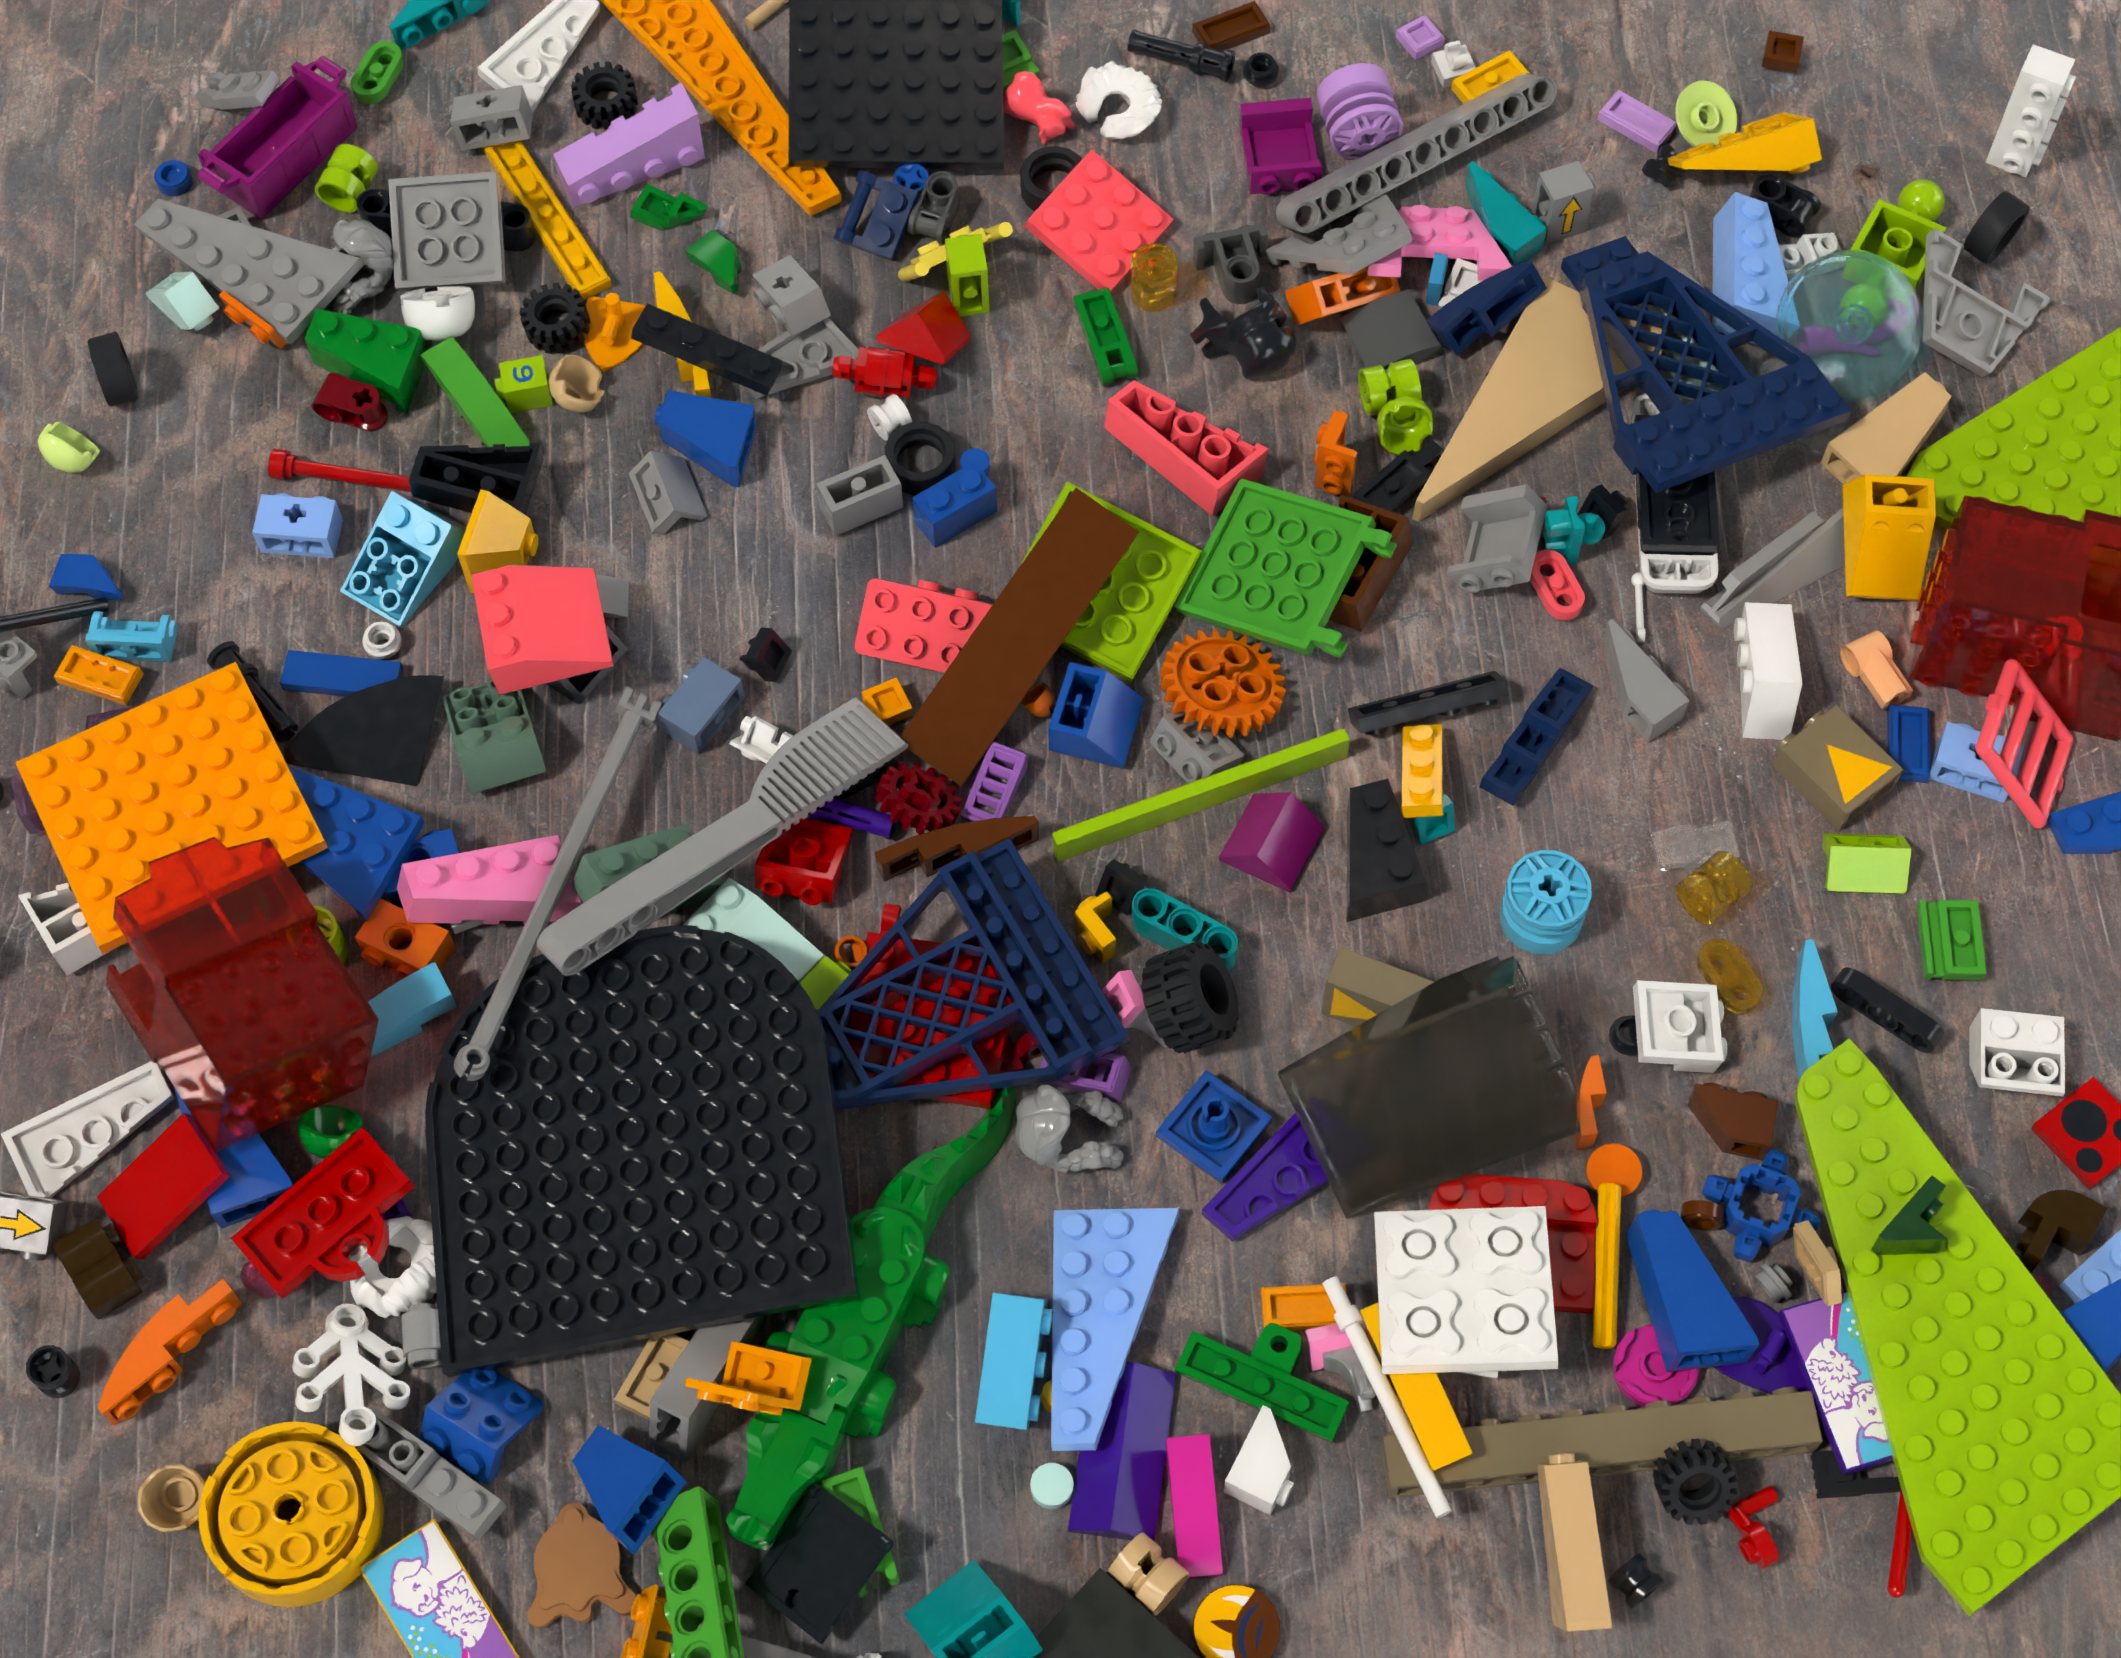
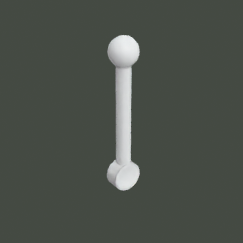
(1637, 581)

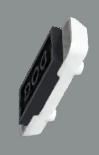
(1676, 527)

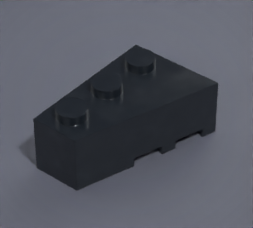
(457, 473)
(1380, 854)

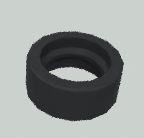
(1041, 161)
(1996, 227)
(112, 369)
(921, 434)

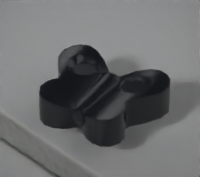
(1660, 167)

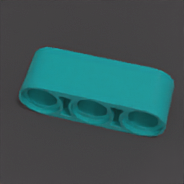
(1174, 915)

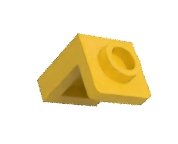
(1092, 932)

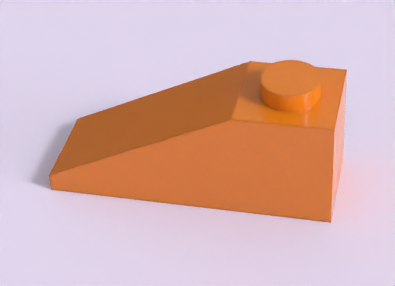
(1337, 294)

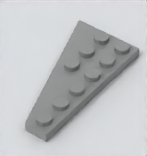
(261, 269)

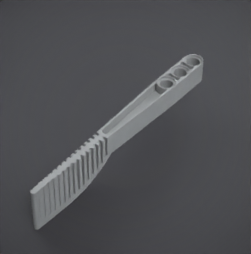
(793, 782)

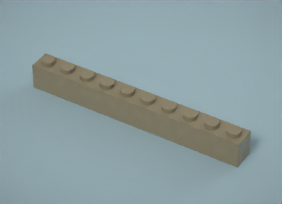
(1617, 1439)

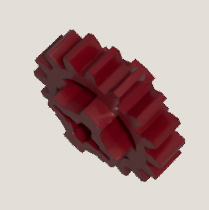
(918, 798)

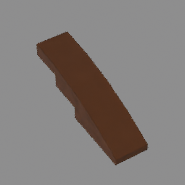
(949, 843)

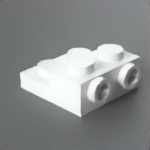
(1679, 1025)

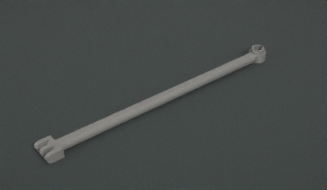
(555, 883)

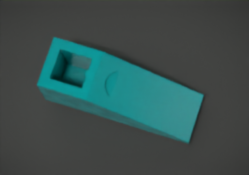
(425, 17)
(1508, 222)

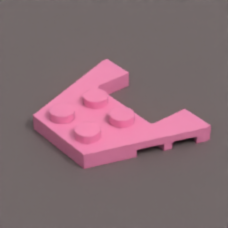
(1444, 231)

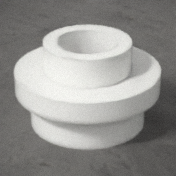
(381, 631)

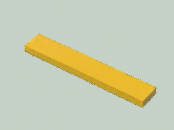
(549, 218)

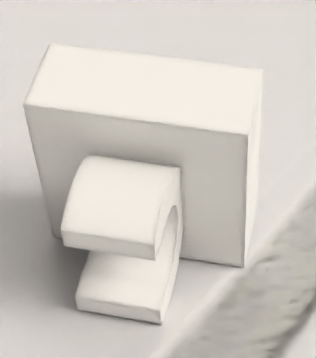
(1452, 62)

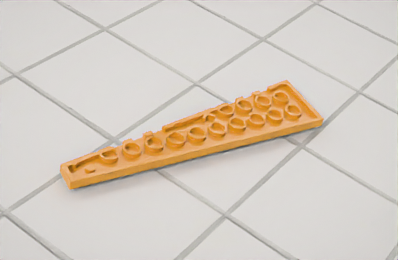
(718, 73)

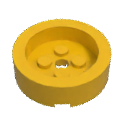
(321, 1545)

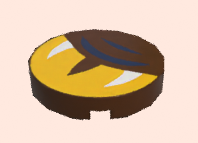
(1236, 1624)

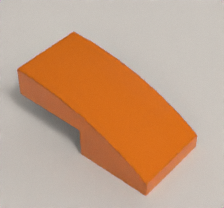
(1591, 1096)

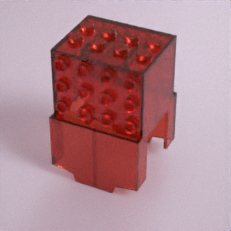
(2032, 594)
(239, 990)

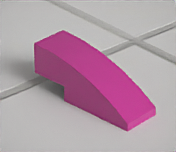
(1194, 1505)

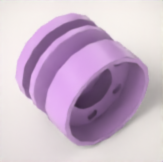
(1358, 110)

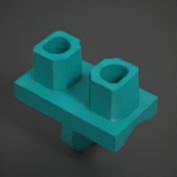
(1567, 530)

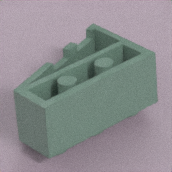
(609, 865)

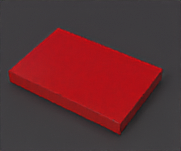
(163, 1186)

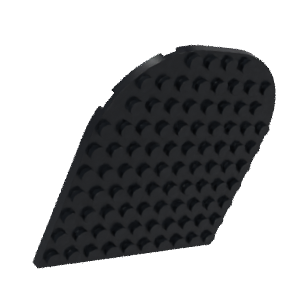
(636, 1155)

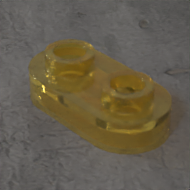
(1732, 977)

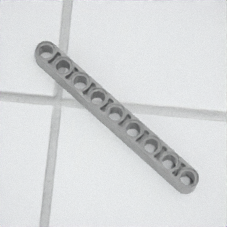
(1401, 152)

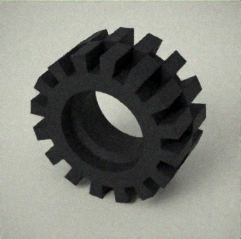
(601, 80)
(557, 334)
(1701, 1501)

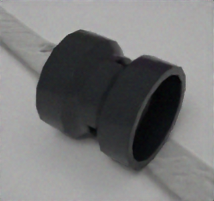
(47, 1364)

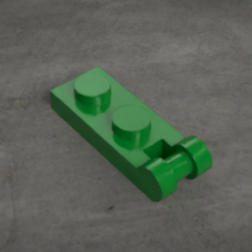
(1105, 335)

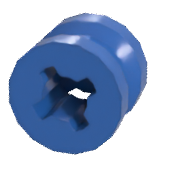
(911, 176)

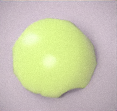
(66, 448)

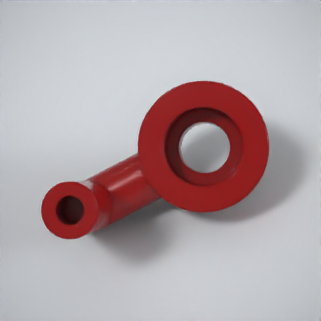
(1755, 1542)

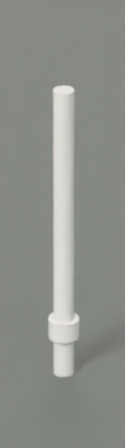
(1349, 1321)

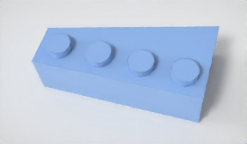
(1747, 262)

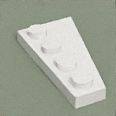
(540, 48)
(76, 1134)

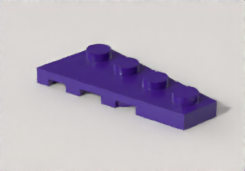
(1268, 1183)

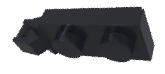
(1400, 478)

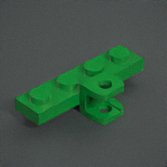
(1264, 1379)

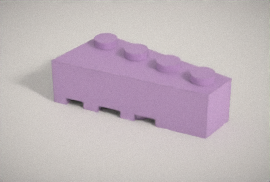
(632, 149)

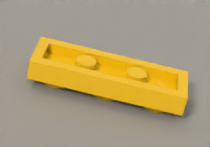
(1422, 771)

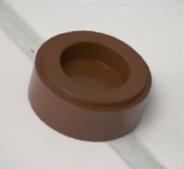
(1702, 1215)

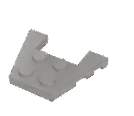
(1370, 237)
(1965, 322)

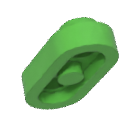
(373, 78)

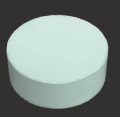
(1051, 1486)

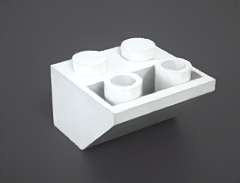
(2018, 1051)

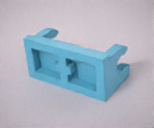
(132, 638)

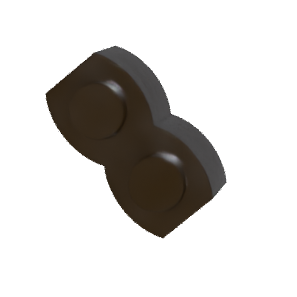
(98, 1268)

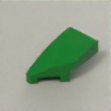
(664, 210)
(718, 257)

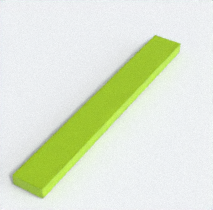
(1200, 795)

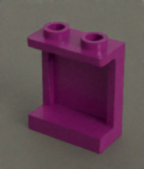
(1279, 145)

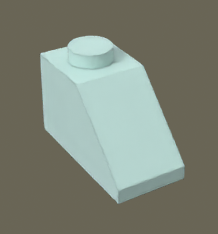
(184, 300)

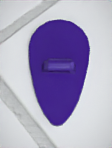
(1773, 1361)

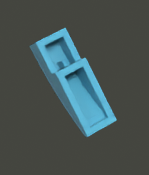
(408, 1006)

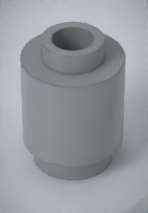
(421, 1336)

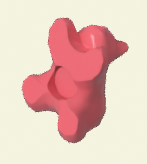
(1028, 102)

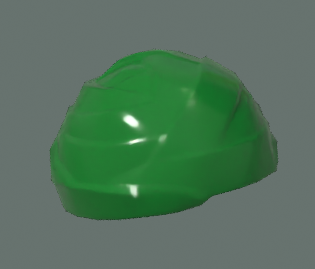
(327, 1128)

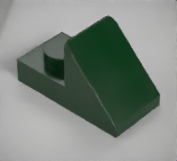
(1910, 1228)

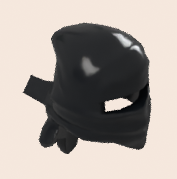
(1252, 337)

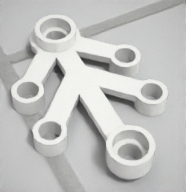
(351, 1368)

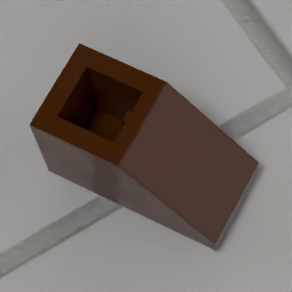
(1735, 1120)

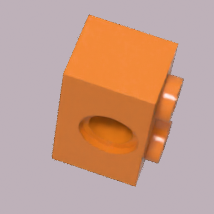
(389, 927)

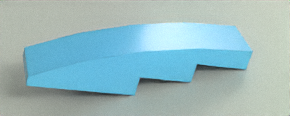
(1811, 1009)

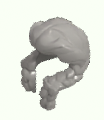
(374, 249)
(1044, 1120)

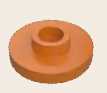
(1614, 1165)

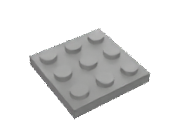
(447, 230)

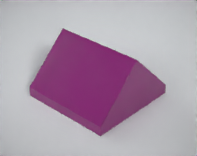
(1273, 839)

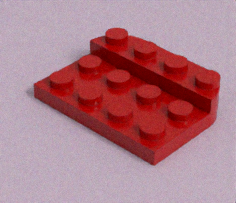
(1569, 1226)

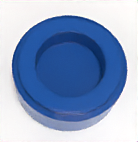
(173, 178)

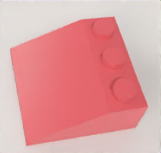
(540, 624)

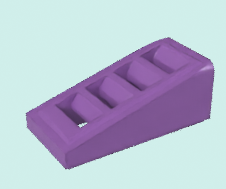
(1002, 763)
(1116, 1082)

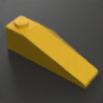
(1769, 144)

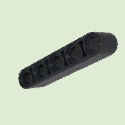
(516, 219)

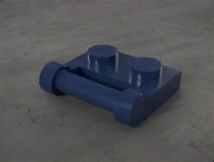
(888, 219)

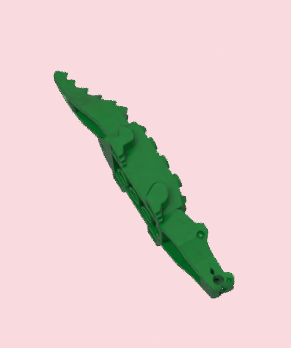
(856, 1335)

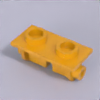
(649, 1619)

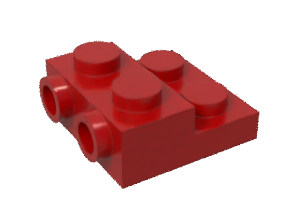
(804, 861)

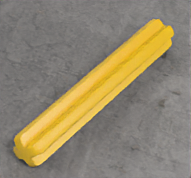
(1606, 1266)

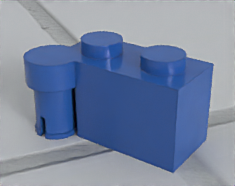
(957, 500)

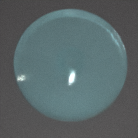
(1853, 320)

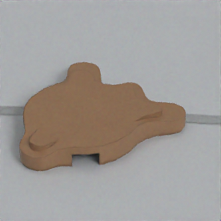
(577, 1568)

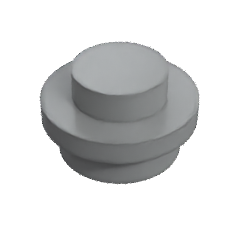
(1774, 1282)

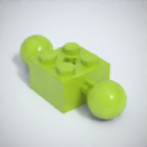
(1902, 230)

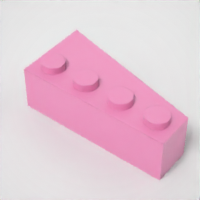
(483, 884)

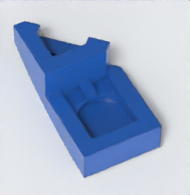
(84, 575)

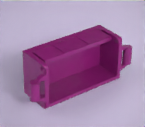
(281, 139)

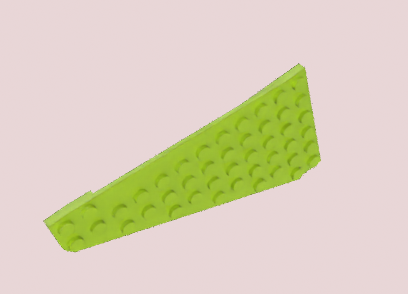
(2042, 446)
(1979, 1380)

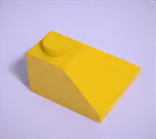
(495, 537)

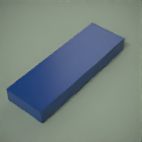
(335, 673)

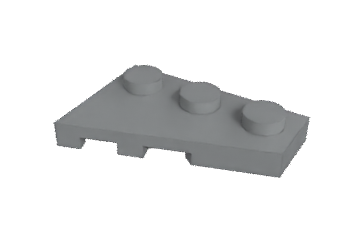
(807, 354)

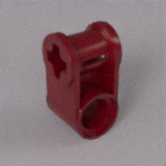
(350, 403)

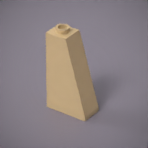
(1890, 434)
(1572, 1545)

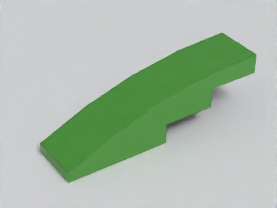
(473, 395)

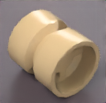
(1163, 1576)

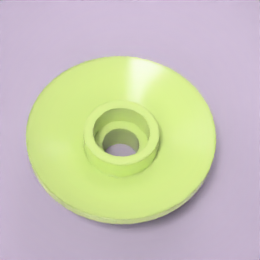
(1713, 107)

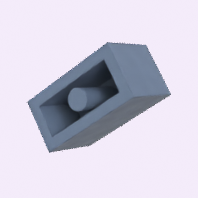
(700, 705)

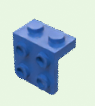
(477, 1420)

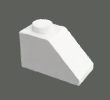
(1261, 1467)

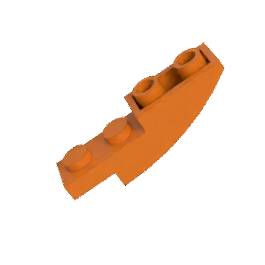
(149, 1359)

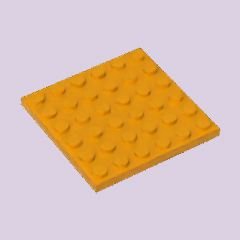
(161, 782)

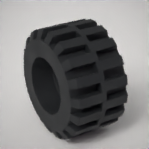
(1190, 997)

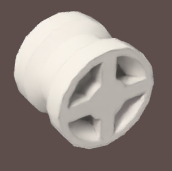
(889, 416)

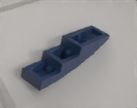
(1536, 736)

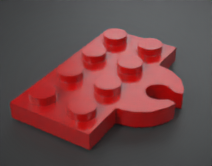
(326, 1217)

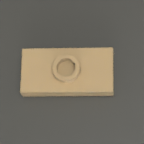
(1818, 1263)

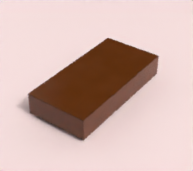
(1232, 27)

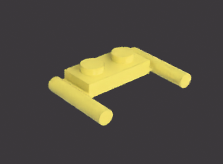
(933, 254)

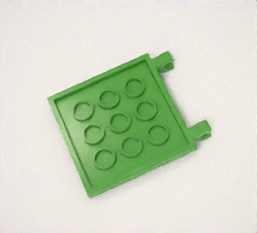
(1279, 567)

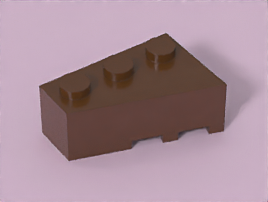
(1372, 571)

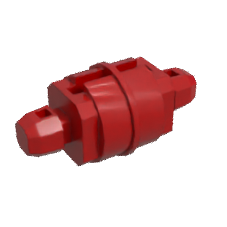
(884, 372)

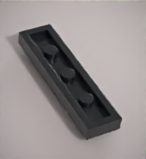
(707, 349)
(1440, 699)

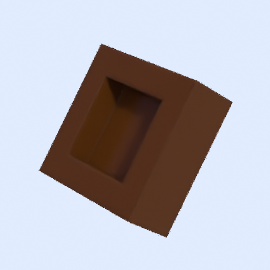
(1782, 51)

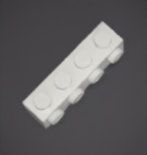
(2030, 109)

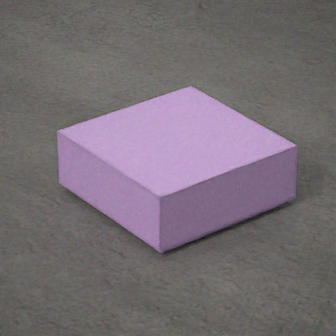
(1420, 37)

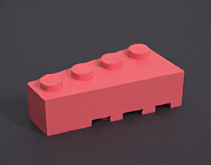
(1183, 446)

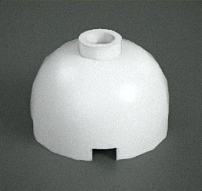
(439, 312)

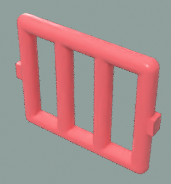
(2002, 764)

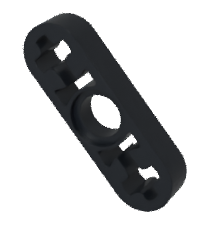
(1887, 1010)

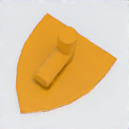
(611, 330)

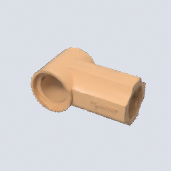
(1872, 661)

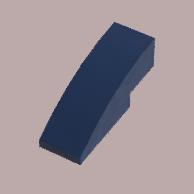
(1486, 306)

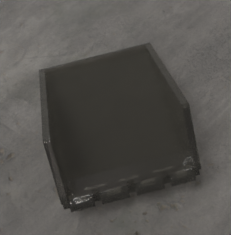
(1434, 1088)

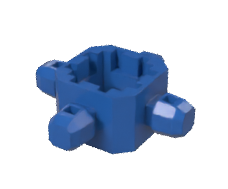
(1769, 1178)

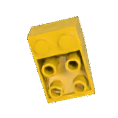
(1887, 535)

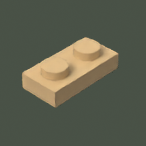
(649, 1372)

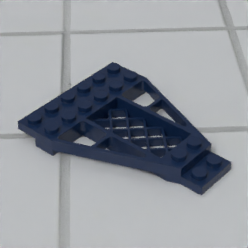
(1716, 426)
(1034, 966)

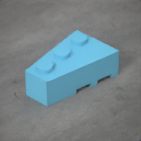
(1013, 1361)

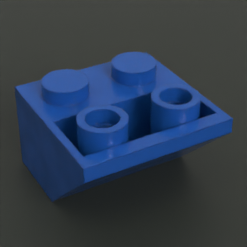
(1094, 716)

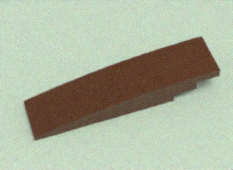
(1018, 636)

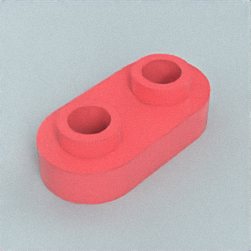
(1558, 587)

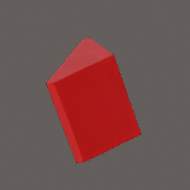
(928, 330)

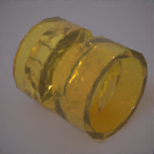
(1154, 277)
(1713, 888)

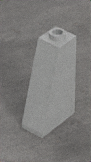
(675, 1412)

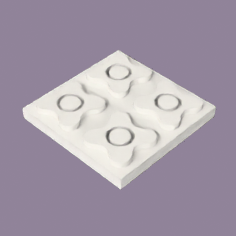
(1465, 1290)

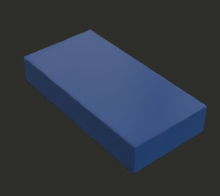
(1909, 741)

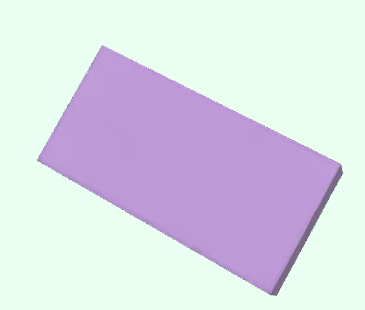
(1637, 121)

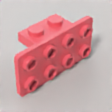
(917, 623)

